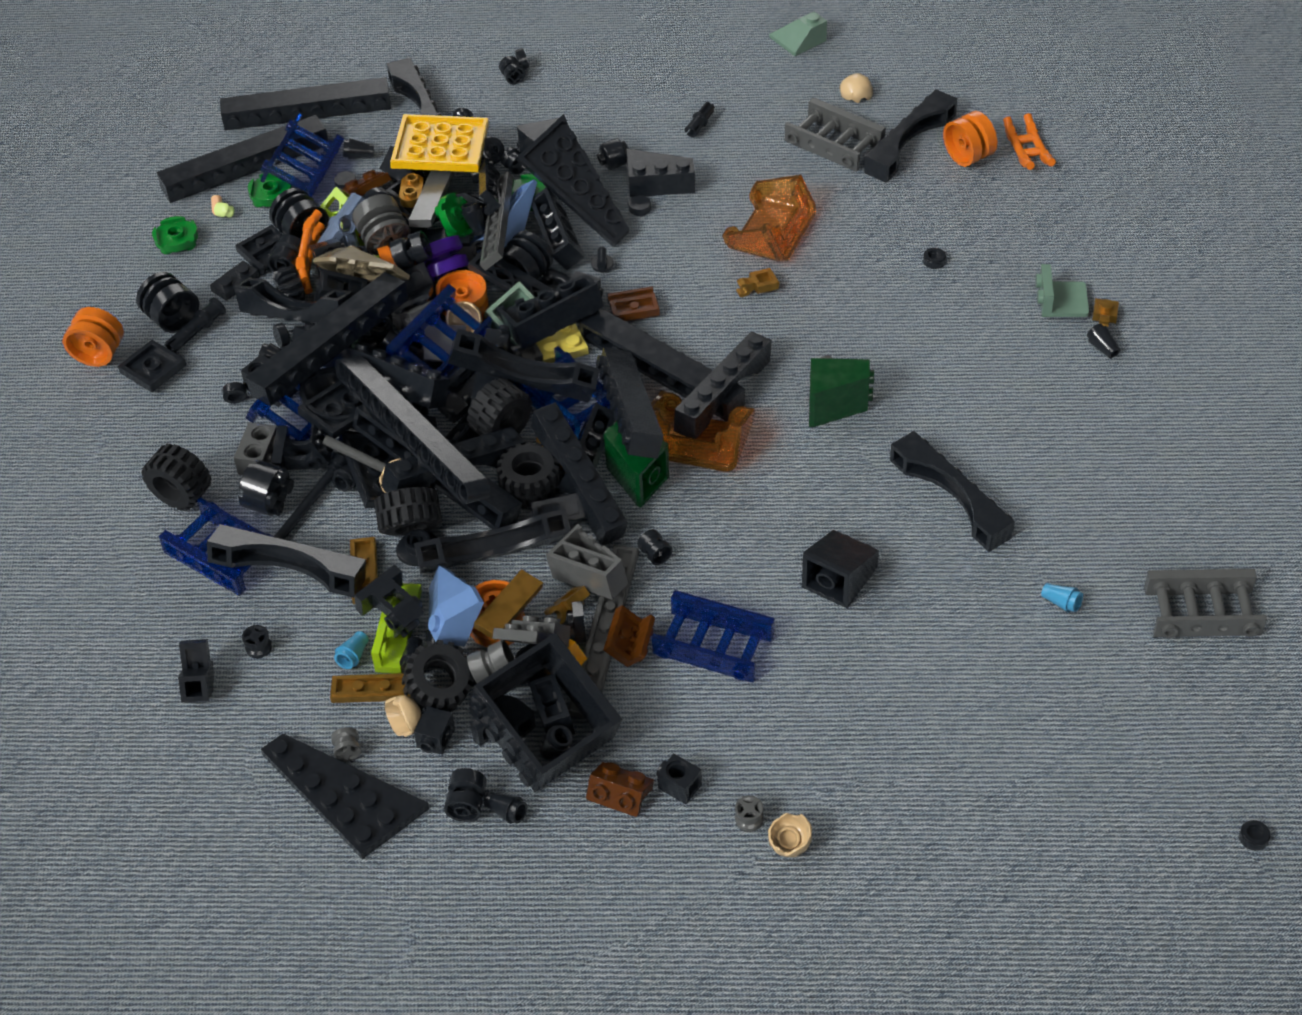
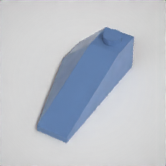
(518, 211)
(452, 607)

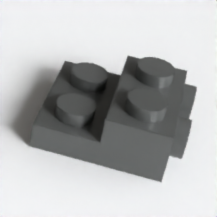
(532, 631)

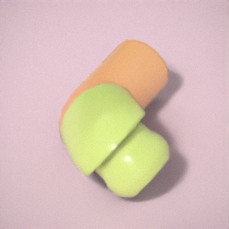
(221, 209)

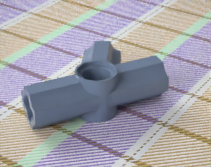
(348, 233)

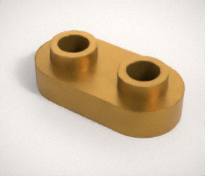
(410, 189)

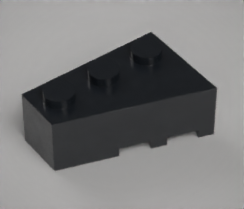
(659, 174)

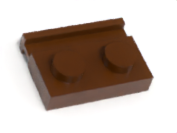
(371, 180)
(634, 304)

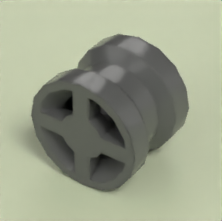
(346, 744)
(749, 806)

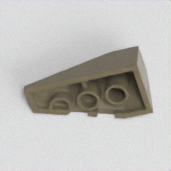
(358, 264)

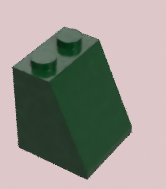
(838, 389)
(635, 474)

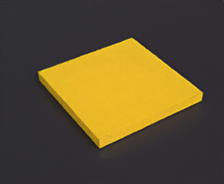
(440, 143)

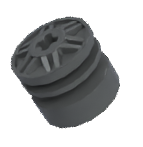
(379, 222)

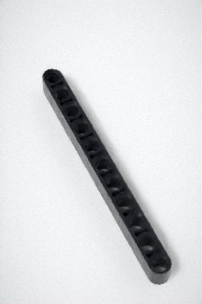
(413, 430)

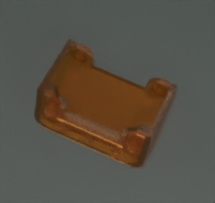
(779, 219)
(716, 447)

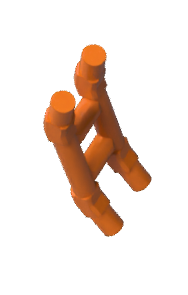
(1031, 136)
(310, 235)

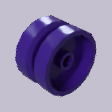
(442, 261)

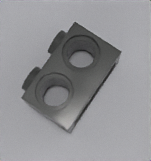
(255, 444)

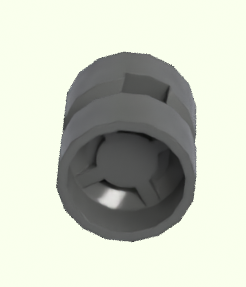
(486, 663)

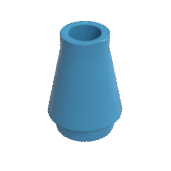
(1063, 596)
(350, 652)

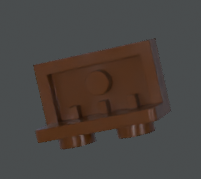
(629, 636)
(618, 788)

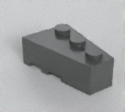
(585, 563)

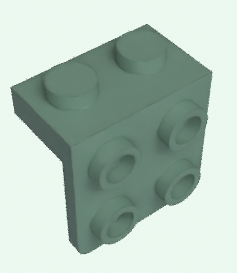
(1060, 298)

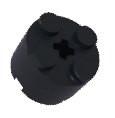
(265, 488)

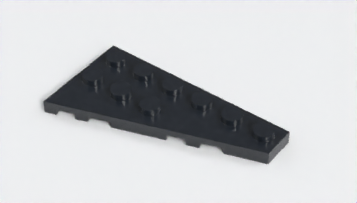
(568, 173)
(349, 800)

